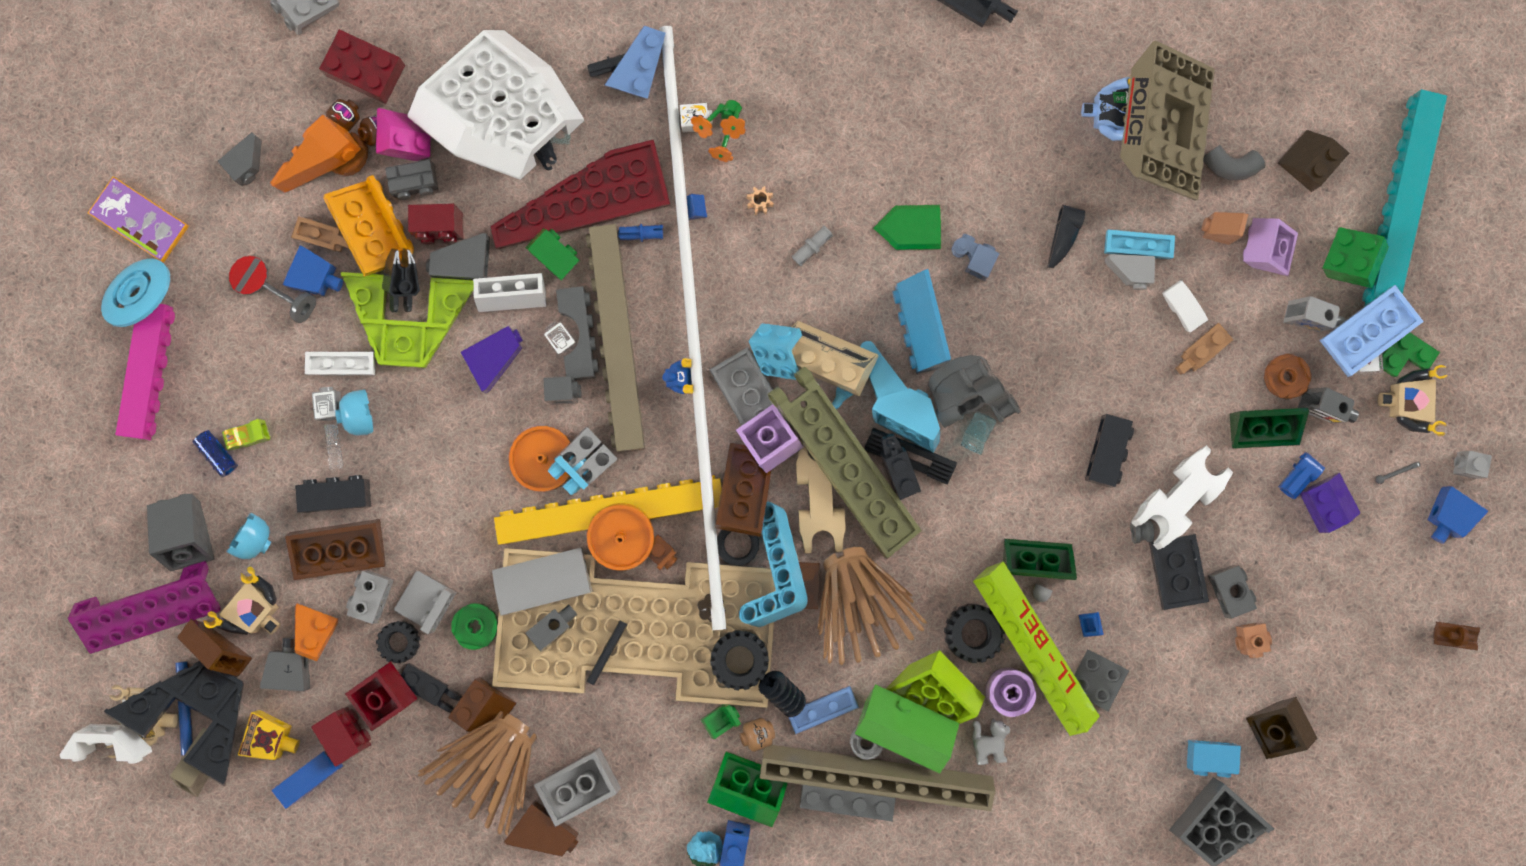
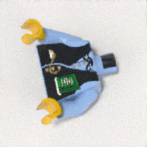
(1109, 109)

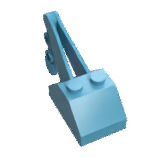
(897, 407)

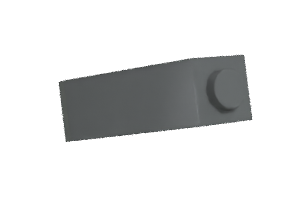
(461, 260)

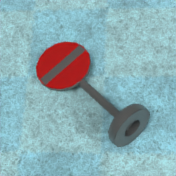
(250, 276)

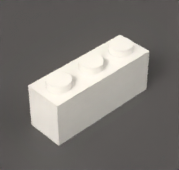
(509, 292)

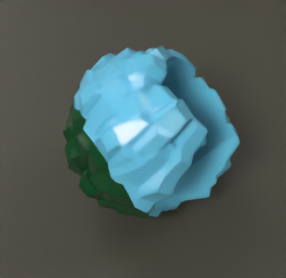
(705, 849)

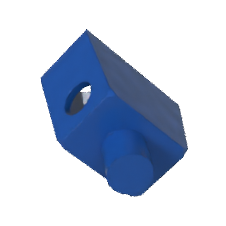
(311, 274)
(1454, 514)
(735, 844)

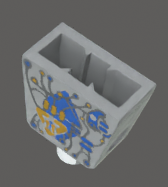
(1313, 314)

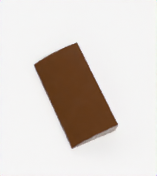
(336, 549)

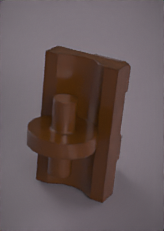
(1456, 635)

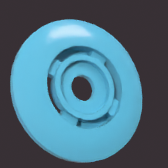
(144, 302)

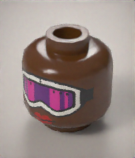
(344, 113)
(368, 130)

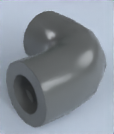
(1234, 168)

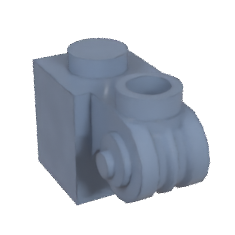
(980, 256)

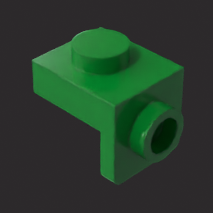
(721, 720)

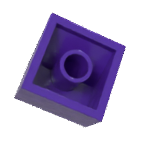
(1330, 503)

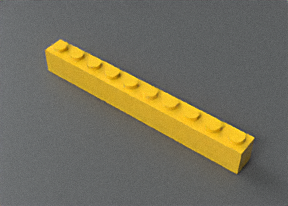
(578, 515)

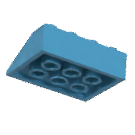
(922, 322)

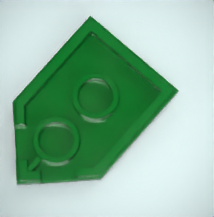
(912, 227)

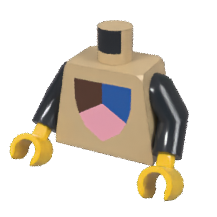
(1414, 401)
(249, 608)

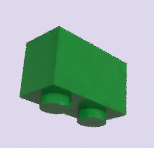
(552, 253)

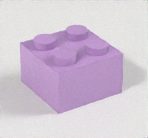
(769, 438)

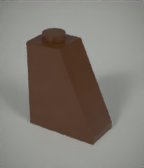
(213, 649)
(538, 833)

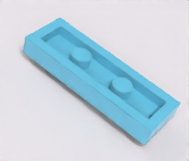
(1139, 244)

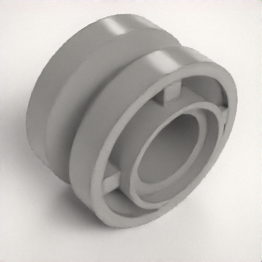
(864, 752)

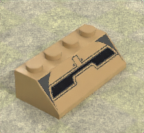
(833, 359)

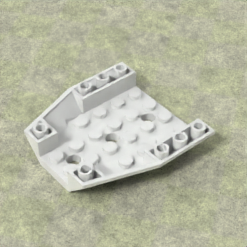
(487, 132)

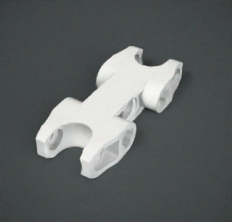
(1171, 508)

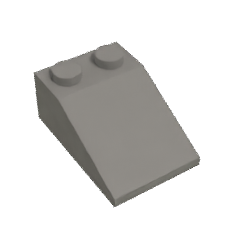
(577, 787)

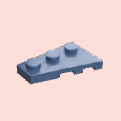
(638, 65)

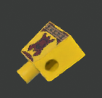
(267, 737)

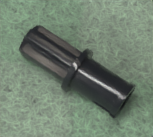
(604, 66)

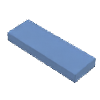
(824, 709)

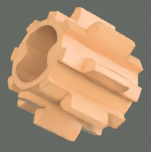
(756, 195)

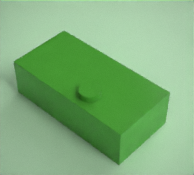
(907, 728)

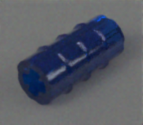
(215, 453)

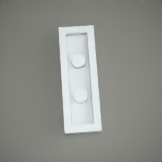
(340, 363)

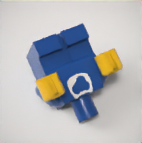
(679, 377)

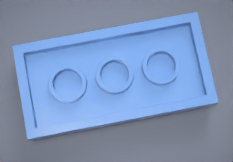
(1371, 331)

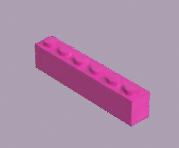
(144, 374)

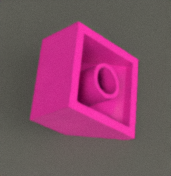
(400, 136)

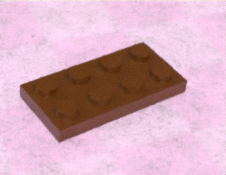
(742, 493)

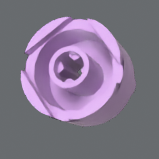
(1013, 679)

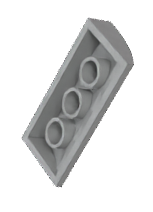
(541, 581)

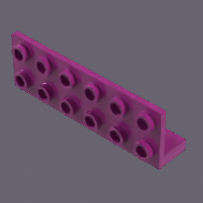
(144, 612)

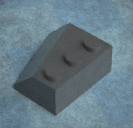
(1218, 824)

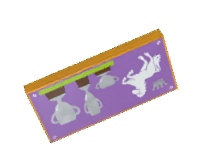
(138, 219)

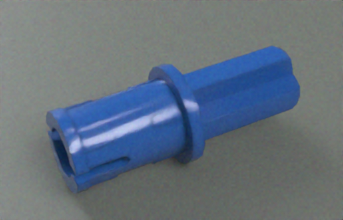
(640, 232)

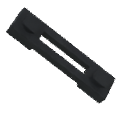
(940, 469)

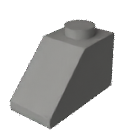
(1133, 269)

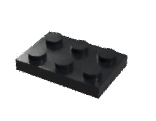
(1179, 573)

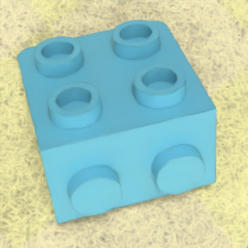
(773, 350)

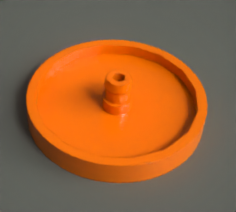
(534, 454)
(620, 536)

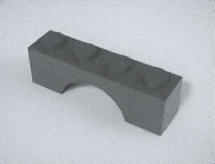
(574, 304)
(847, 803)

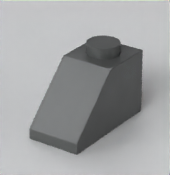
(243, 160)

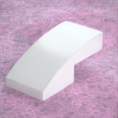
(1185, 306)

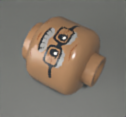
(757, 734)

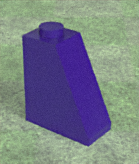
(492, 356)

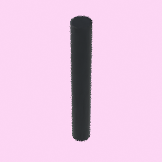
(607, 651)

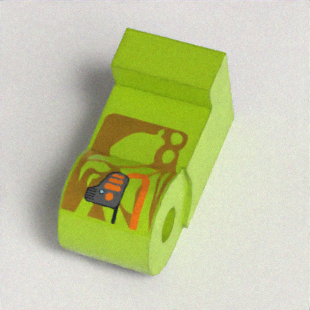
(246, 435)

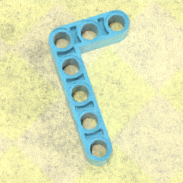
(780, 569)

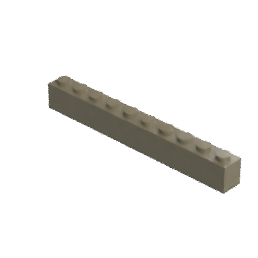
(617, 339)
(877, 777)

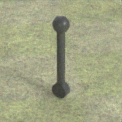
(1380, 479)

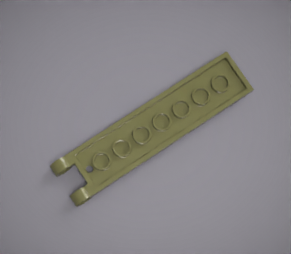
(847, 465)

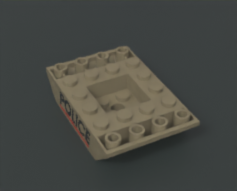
(1167, 119)

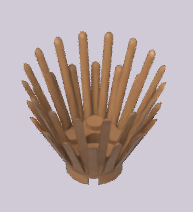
(853, 580)
(492, 745)

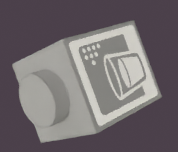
(325, 403)

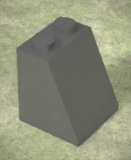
(178, 532)

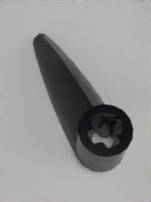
(1067, 228)

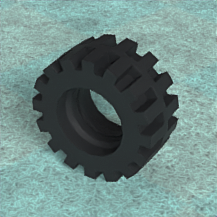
(384, 644)

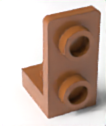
(662, 553)

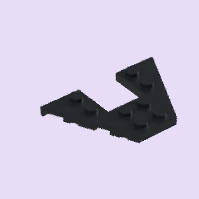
(206, 692)

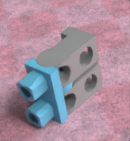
(579, 468)

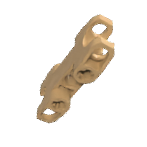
(821, 512)

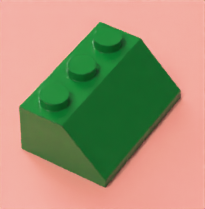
(744, 793)

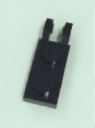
(429, 687)

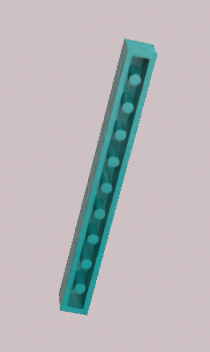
(1408, 189)

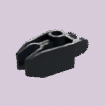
(400, 279)

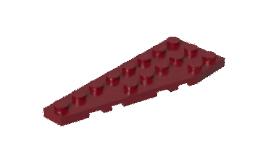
(609, 189)

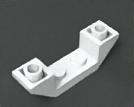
(126, 743)

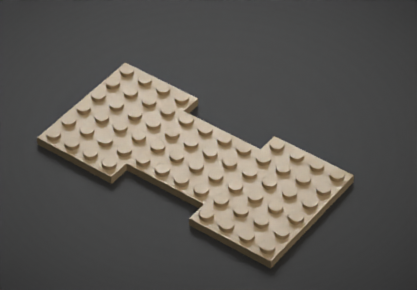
(660, 637)

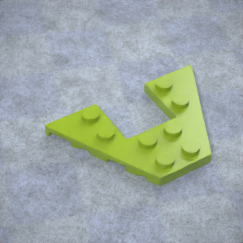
(406, 341)

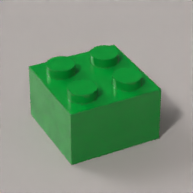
(1355, 257)

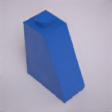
(305, 780)

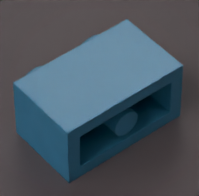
(1213, 757)

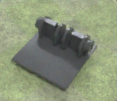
(1100, 679)

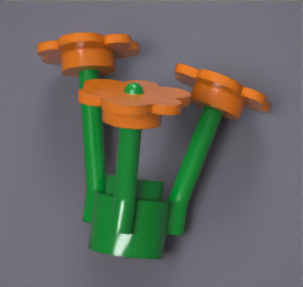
(731, 125)

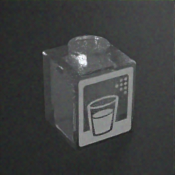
(560, 338)

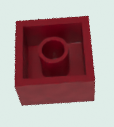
(435, 222)
(381, 696)
(342, 735)

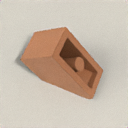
(1224, 227)

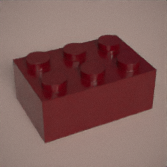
(362, 66)

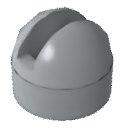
(1041, 593)

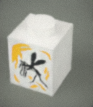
(688, 111)

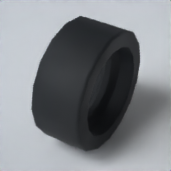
(734, 560)

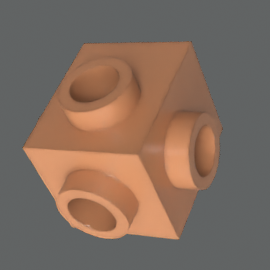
(1253, 639)

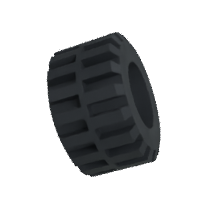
(954, 633)
(735, 680)

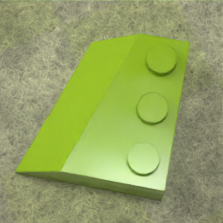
(939, 687)

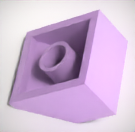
(1270, 245)

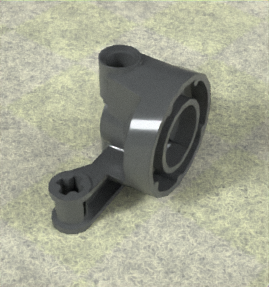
(965, 387)

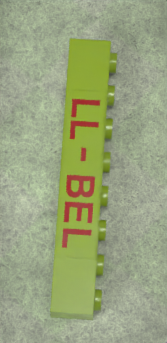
(1036, 649)

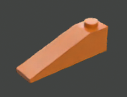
(322, 150)

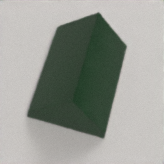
(1268, 427)
(1039, 559)

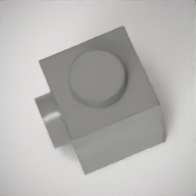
(1472, 464)

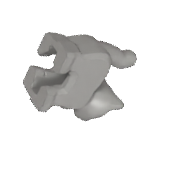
(991, 744)

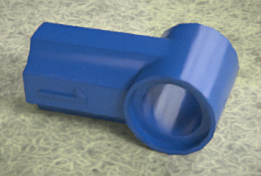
(1303, 473)

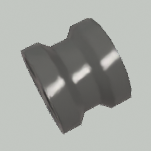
(1142, 532)

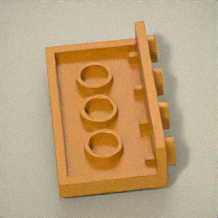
(367, 224)

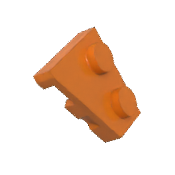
(312, 631)

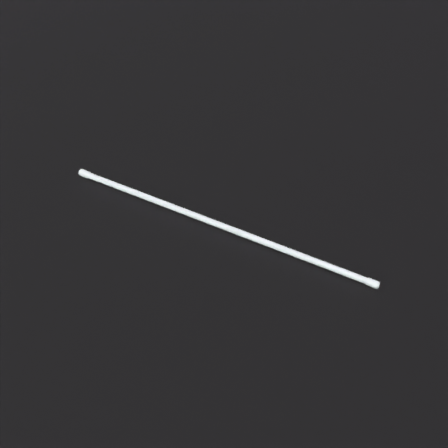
(717, 609)

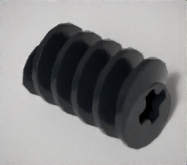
(782, 693)

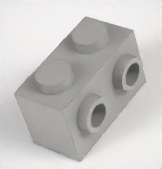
(370, 597)

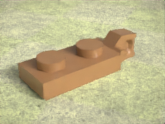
(319, 234)
(1204, 349)

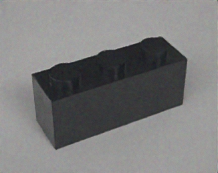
(1109, 451)
(333, 494)

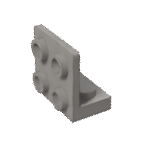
(425, 601)

